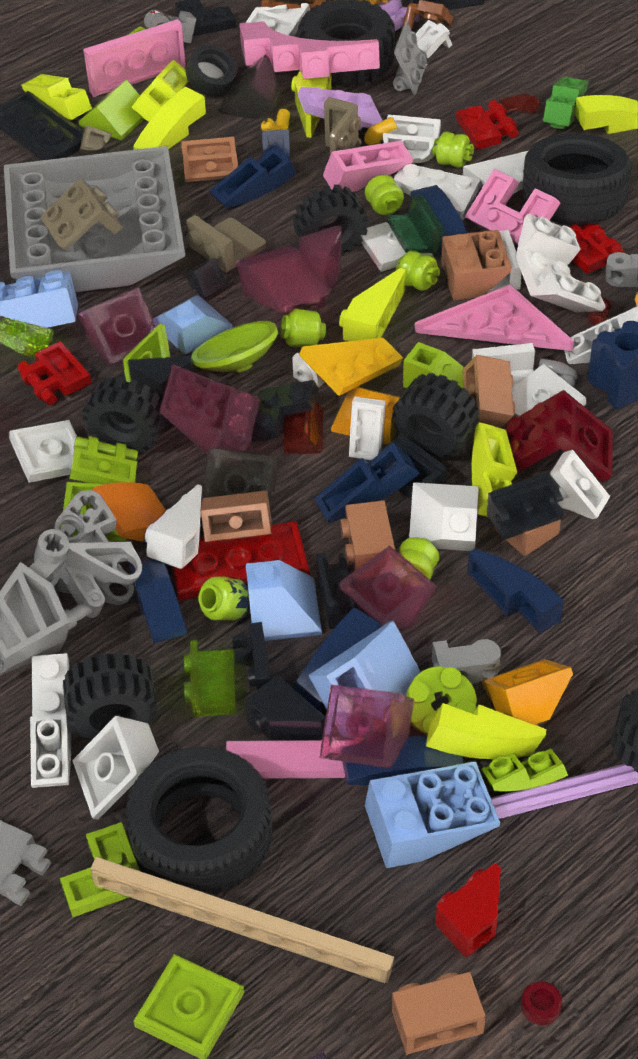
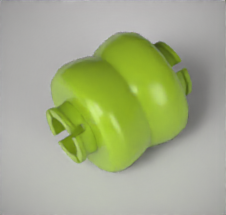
(453, 149)
(384, 194)
(420, 270)
(420, 554)

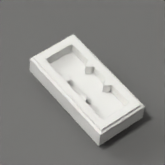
(366, 428)

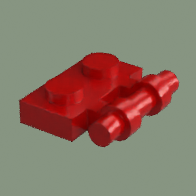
(480, 124)
(594, 247)
(63, 372)

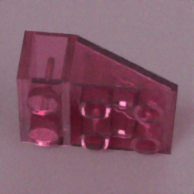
(281, 279)
(209, 411)

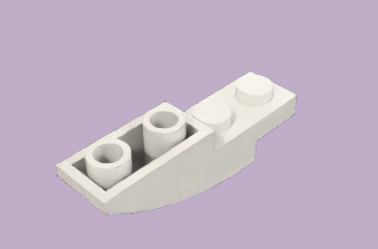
(48, 725)

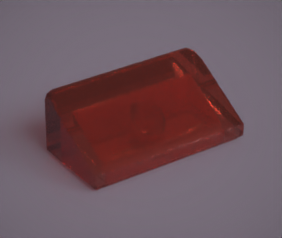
(304, 432)

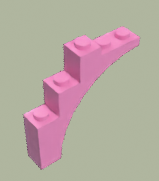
(309, 56)

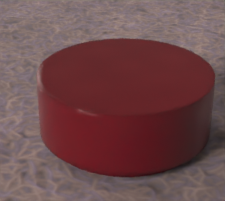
(541, 1003)

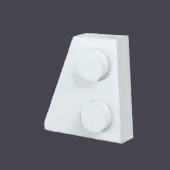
(280, 18)

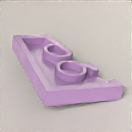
(314, 98)

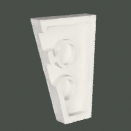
(510, 165)
(458, 188)

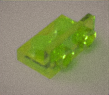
(24, 336)
(211, 681)

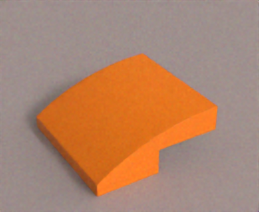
(133, 507)

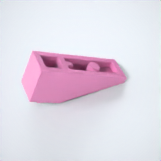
(359, 165)

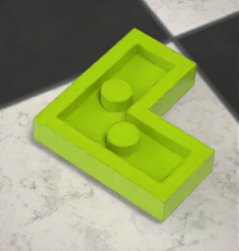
(79, 889)

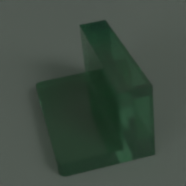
(419, 229)

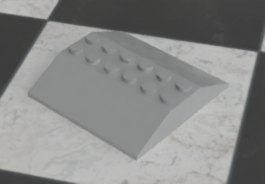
(136, 185)

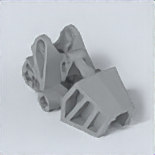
(80, 565)

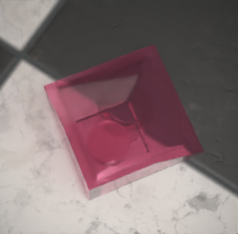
(117, 325)
(365, 726)

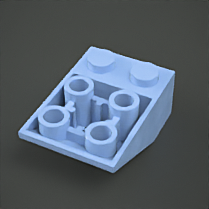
(40, 301)
(373, 663)
(428, 812)

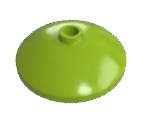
(236, 347)

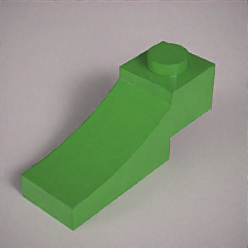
(562, 103)

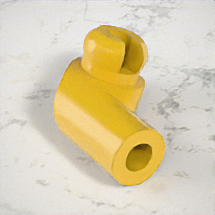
(281, 122)
(374, 134)

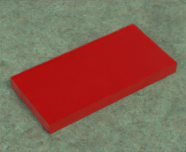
(230, 558)

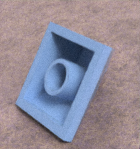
(192, 323)
(282, 600)

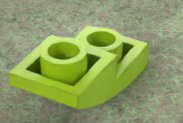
(509, 774)

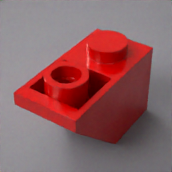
(471, 912)

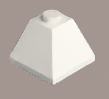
(445, 515)
(114, 762)

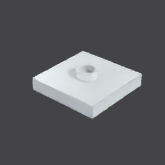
(383, 246)
(539, 387)
(44, 449)

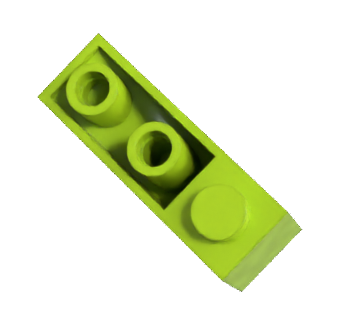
(425, 360)

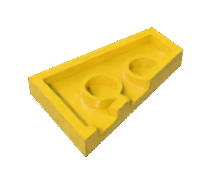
(351, 362)

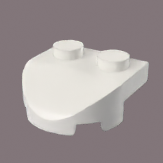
(416, 135)

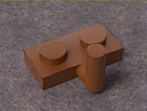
(430, 11)

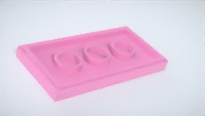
(134, 57)

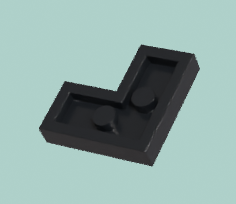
(207, 21)
(277, 403)

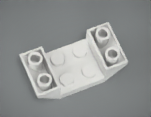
(543, 261)

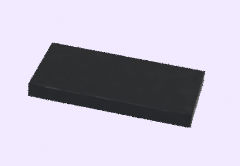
(39, 127)

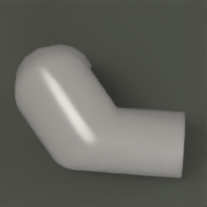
(561, 369)

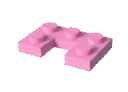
(492, 214)

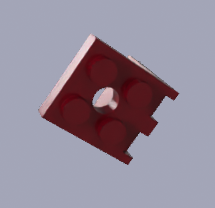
(561, 425)

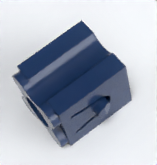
(615, 364)

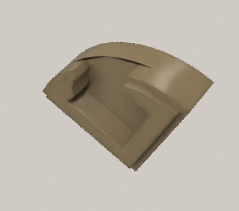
(93, 140)

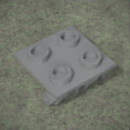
(411, 61)

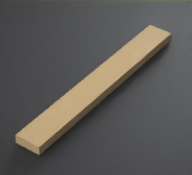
(242, 920)

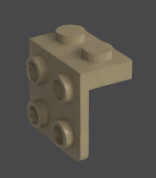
(341, 124)
(77, 212)
(225, 241)

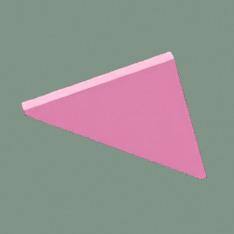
(499, 318)

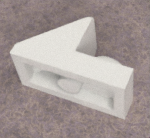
(578, 486)

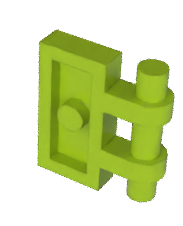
(102, 462)

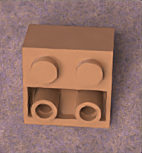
(474, 263)

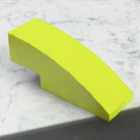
(163, 87)
(59, 95)
(607, 111)
(172, 120)
(491, 462)
(482, 734)

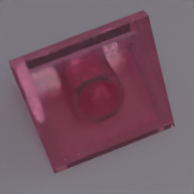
(324, 254)
(389, 589)

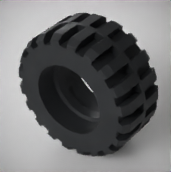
(352, 22)

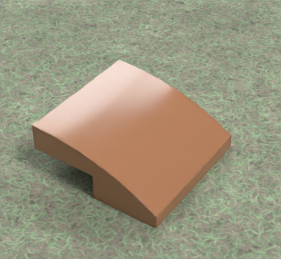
(209, 158)

